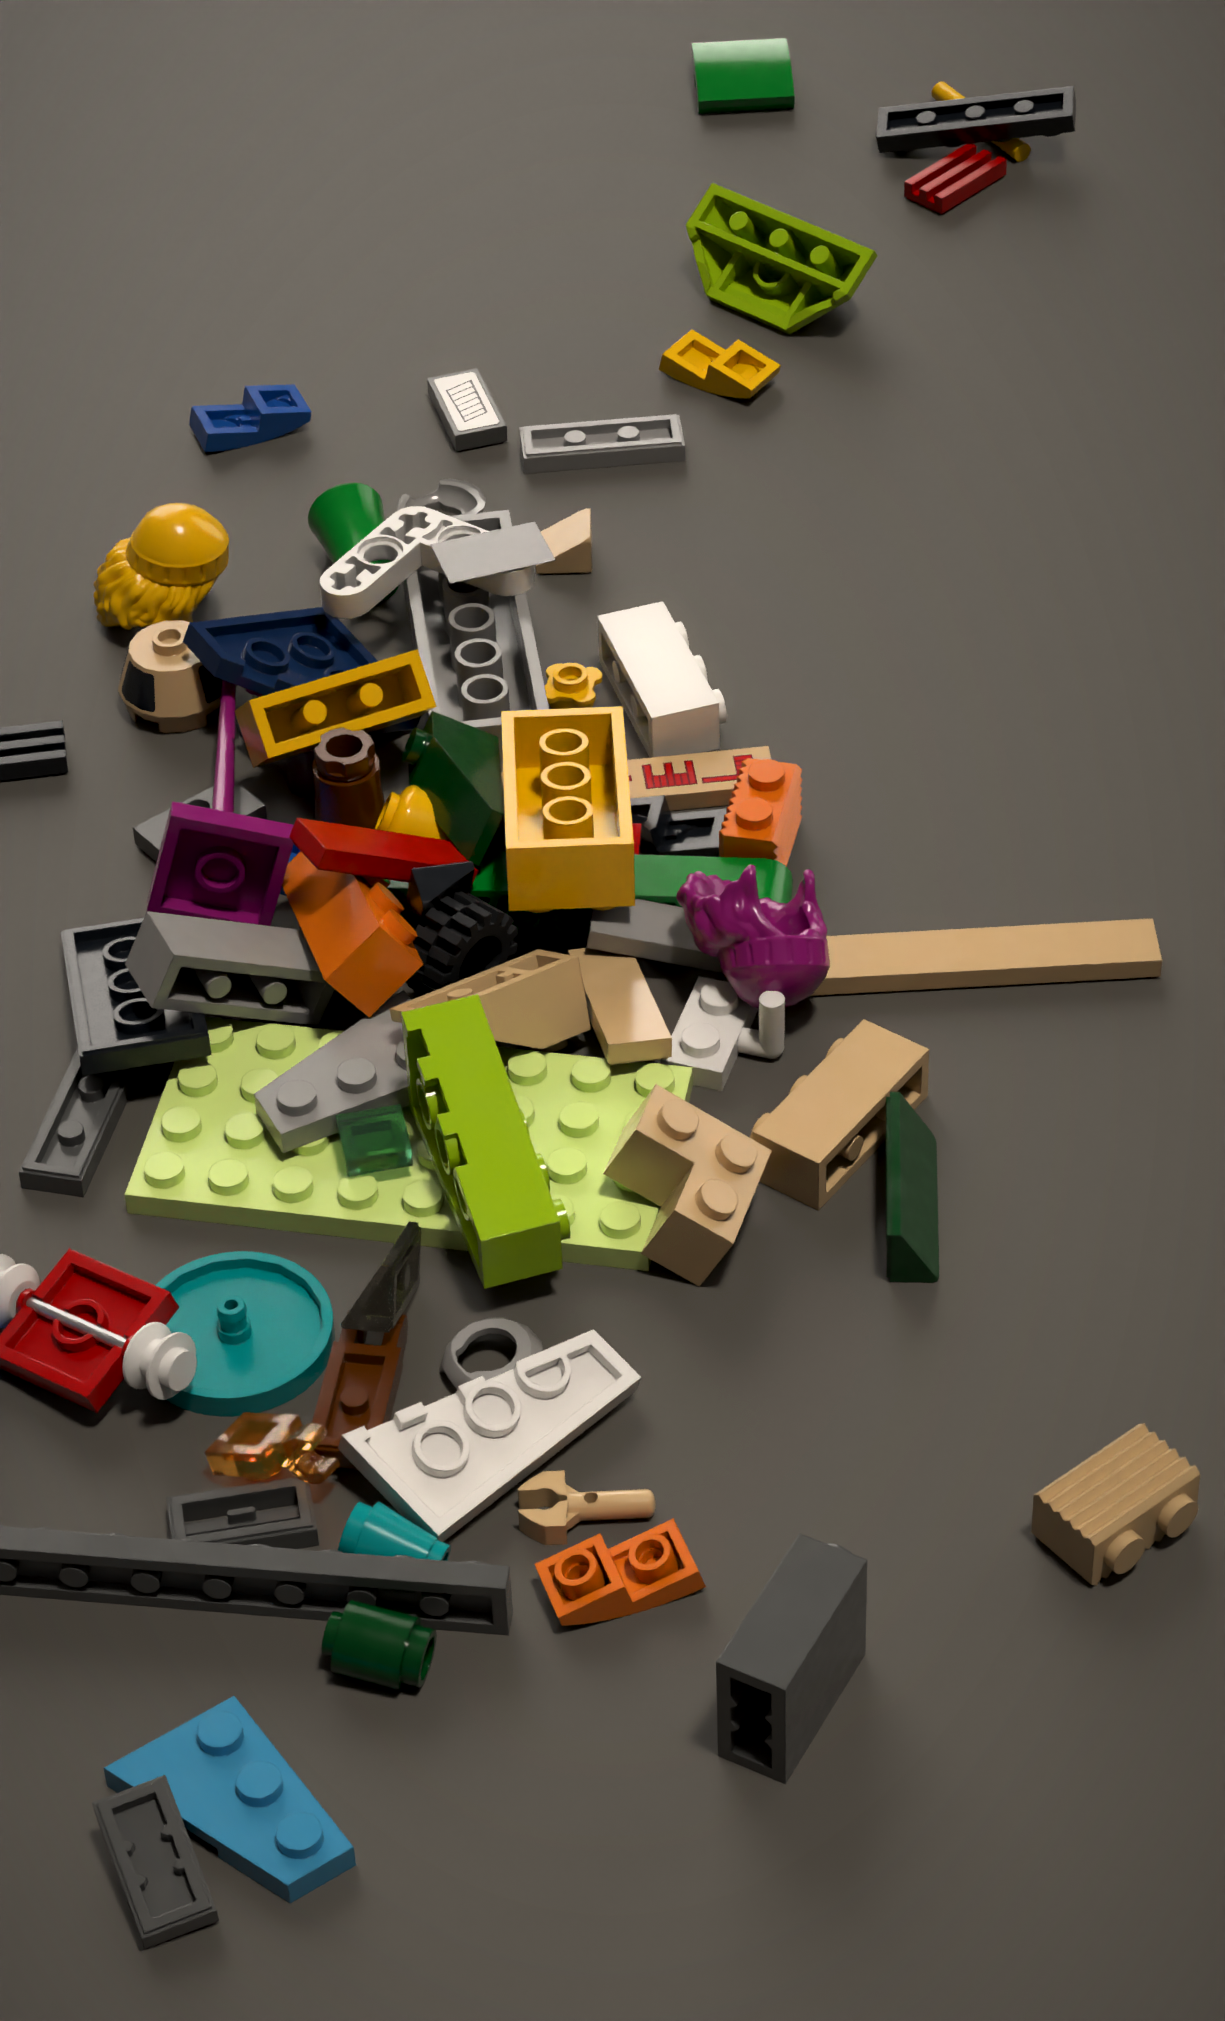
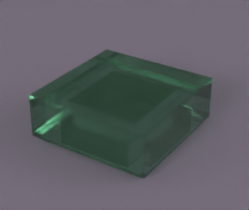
(374, 1140)

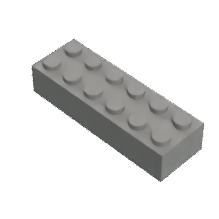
(474, 644)

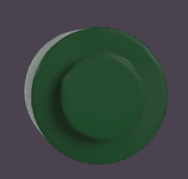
(379, 1645)

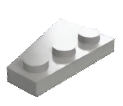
(346, 1075)

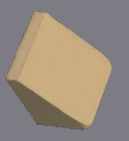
(570, 545)

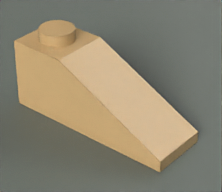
(526, 1000)

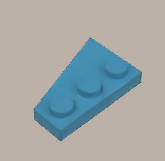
(242, 1800)

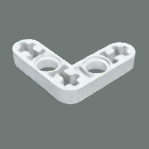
(356, 585)

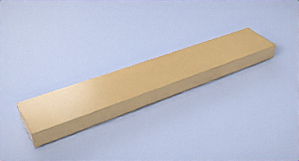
(992, 956)

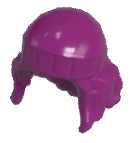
(756, 939)

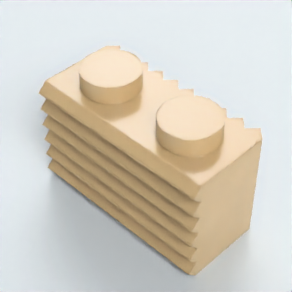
(1117, 1505)

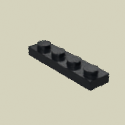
(976, 120)

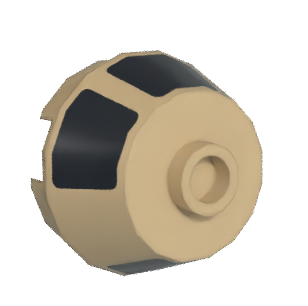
(166, 680)

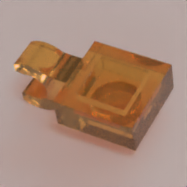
(265, 1443)

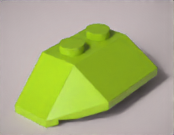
(772, 261)

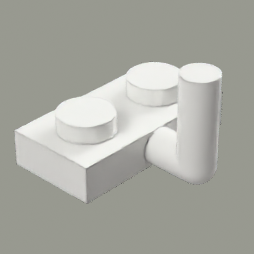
(718, 1027)

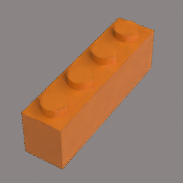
(353, 932)

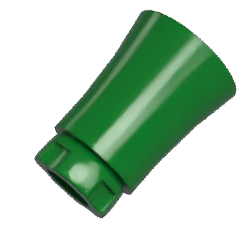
(345, 517)

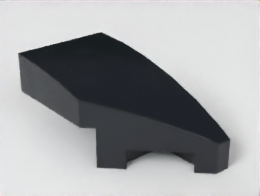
(677, 833)

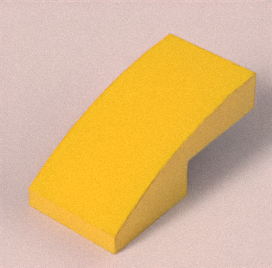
(708, 367)

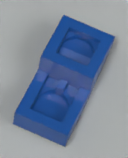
(262, 416)

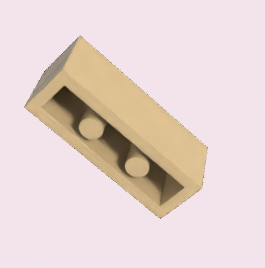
(839, 1112)

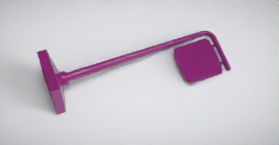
(218, 859)

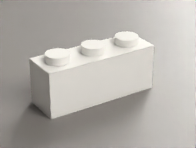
(660, 681)

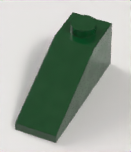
(461, 778)

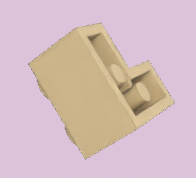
(696, 1174)

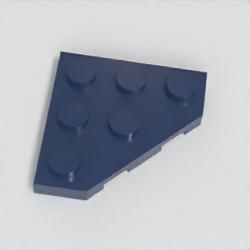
(280, 651)

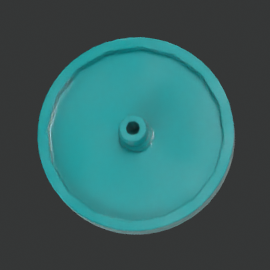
(256, 1329)

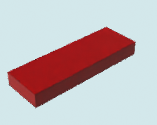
(370, 851)

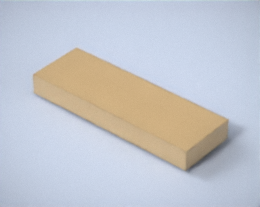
(622, 1008)

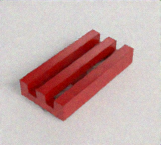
(954, 178)

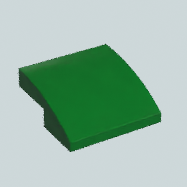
(743, 75)

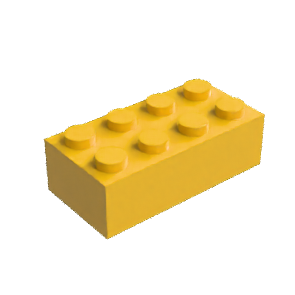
(567, 809)

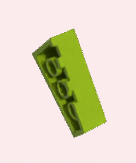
(481, 1143)

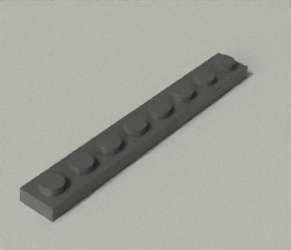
(251, 1578)

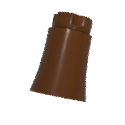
(347, 779)

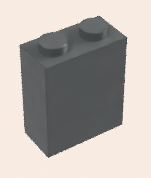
(791, 1657)

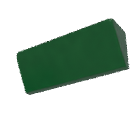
(910, 1195)

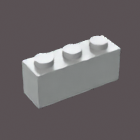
(228, 969)

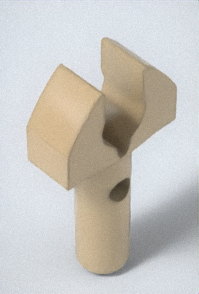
(571, 1506)

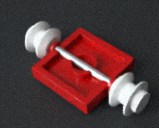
(90, 1331)

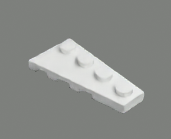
(474, 1446)

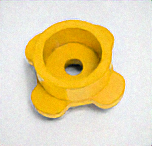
(571, 685)

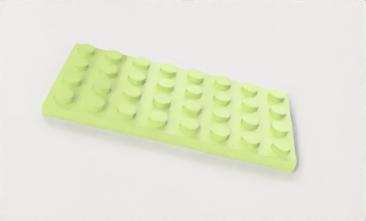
(220, 1164)

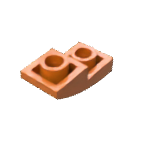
(604, 1584)

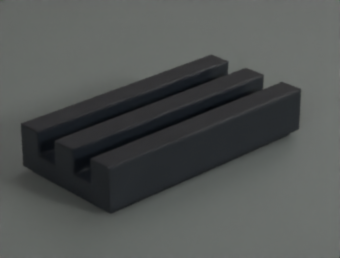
(32, 750)

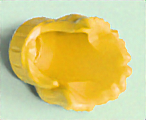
(161, 568)

